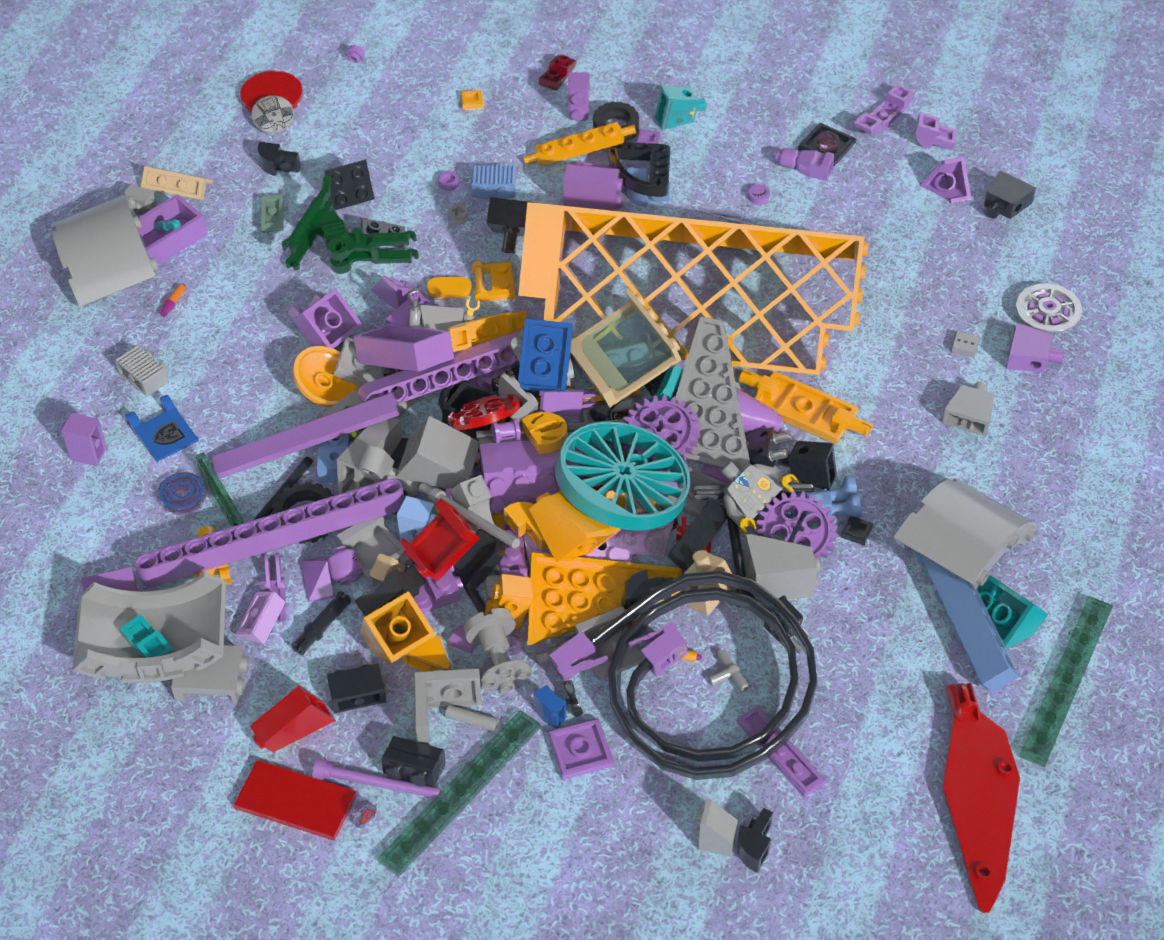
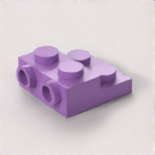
(439, 593)

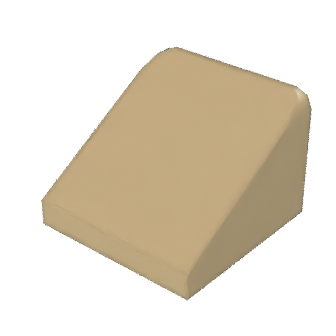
(385, 565)

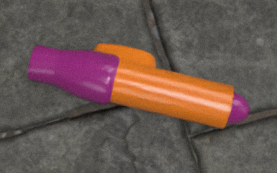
(170, 301)

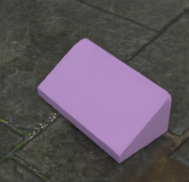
(260, 616)

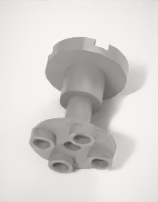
(492, 634)

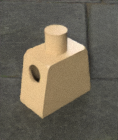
(704, 563)

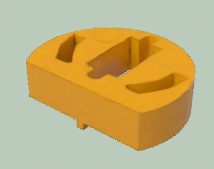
(545, 431)

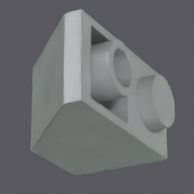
(715, 829)

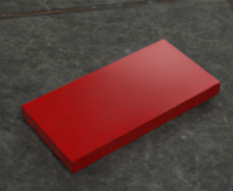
(295, 800)

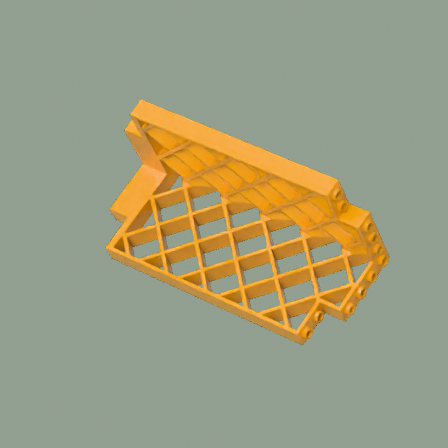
(544, 252)

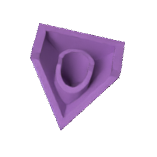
(949, 180)
(393, 291)

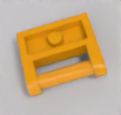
(501, 281)

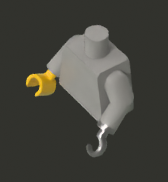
(438, 317)

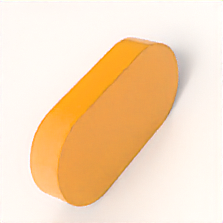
(449, 287)

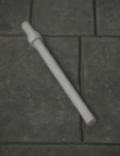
(435, 494)

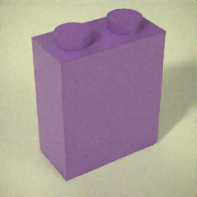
(592, 187)

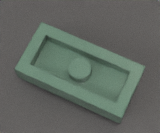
(272, 213)

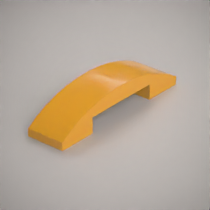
(485, 329)

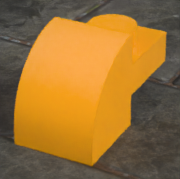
(522, 522)

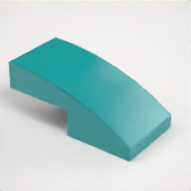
(144, 638)

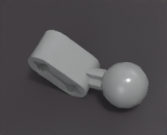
(378, 466)

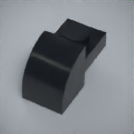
(275, 159)
(640, 586)
(752, 840)

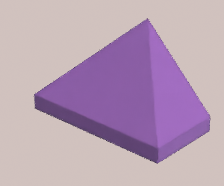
(317, 579)

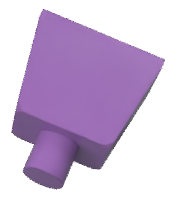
(1032, 350)

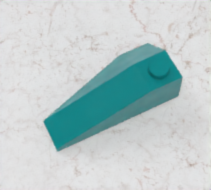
(1010, 612)

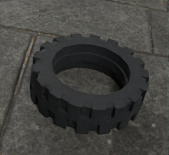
(301, 493)

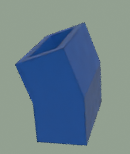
(550, 707)

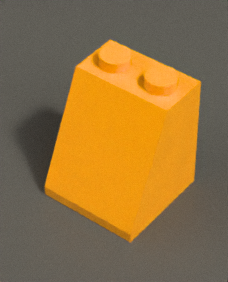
(567, 529)
(396, 629)

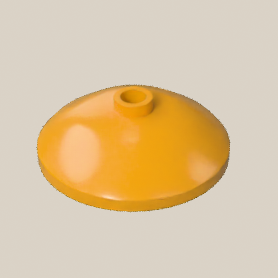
(315, 378)

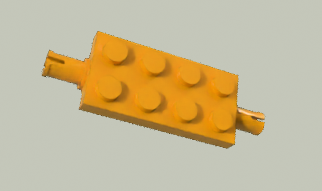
(806, 406)

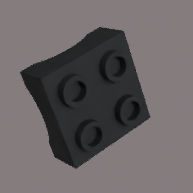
(393, 587)

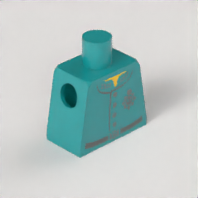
(677, 106)

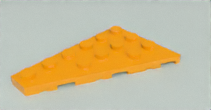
(578, 591)

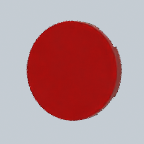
(271, 84)
(484, 411)

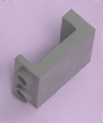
(369, 541)
(219, 678)

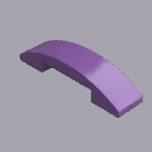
(878, 120)

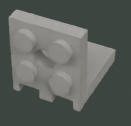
(442, 689)

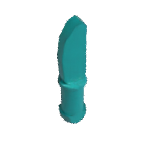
(164, 225)

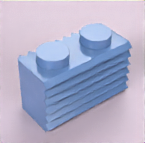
(493, 181)

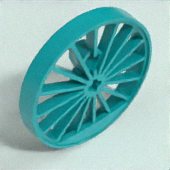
(627, 478)

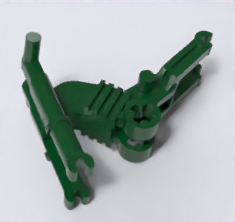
(341, 245)

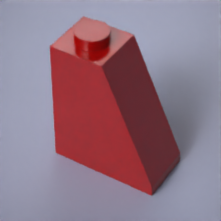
(291, 720)

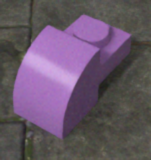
(930, 132)

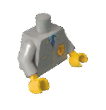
(751, 490)

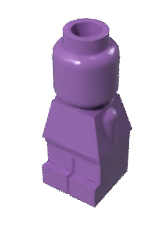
(808, 162)

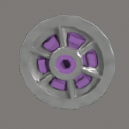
(1049, 308)

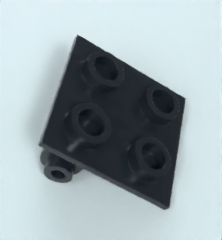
(350, 184)

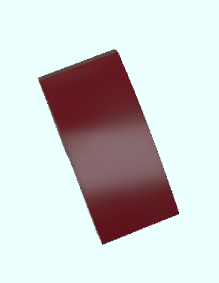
(558, 72)

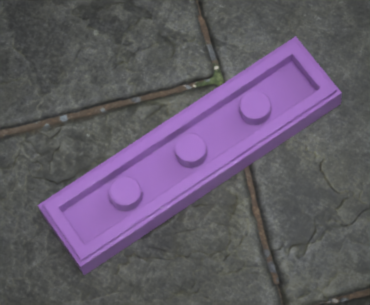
(787, 758)

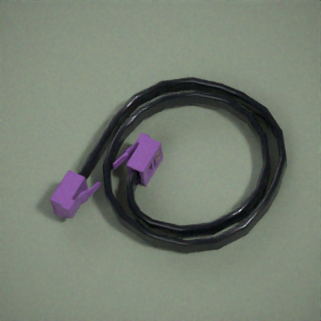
(669, 646)

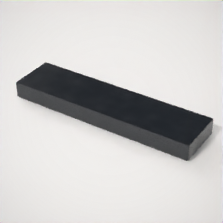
(698, 534)

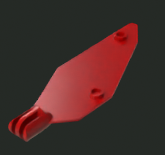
(980, 793)

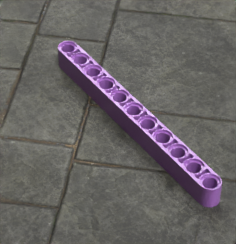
(269, 533)

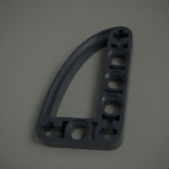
(659, 159)

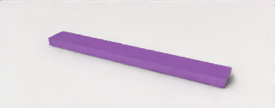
(305, 435)

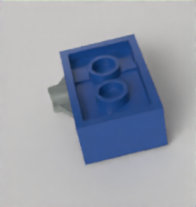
(543, 355)

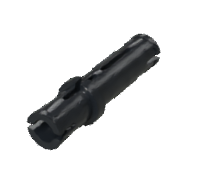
(314, 630)

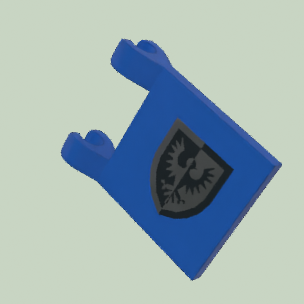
(164, 433)

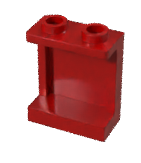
(440, 542)

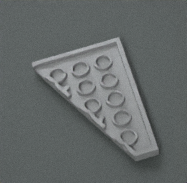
(712, 393)

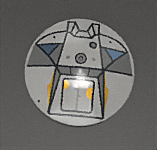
(272, 114)

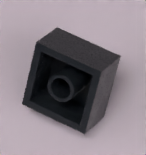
(509, 218)

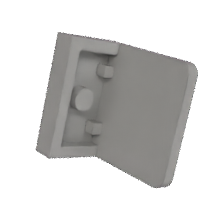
(528, 402)
(589, 627)

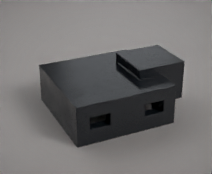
(464, 394)

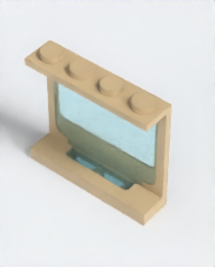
(624, 350)

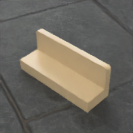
(174, 182)

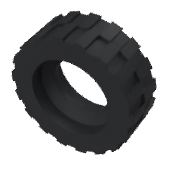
(617, 110)

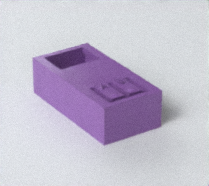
(168, 243)
(404, 347)

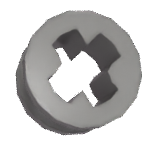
(458, 219)

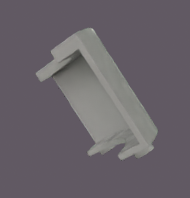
(103, 249)
(964, 530)
(186, 616)

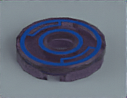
(182, 481)

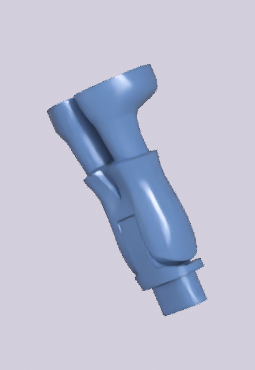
(847, 494)

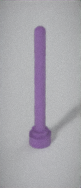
(325, 770)

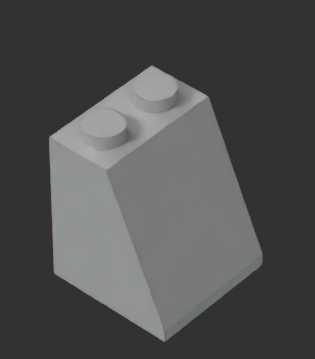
(438, 455)
(781, 567)

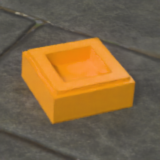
(472, 99)

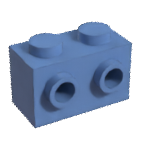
(327, 458)

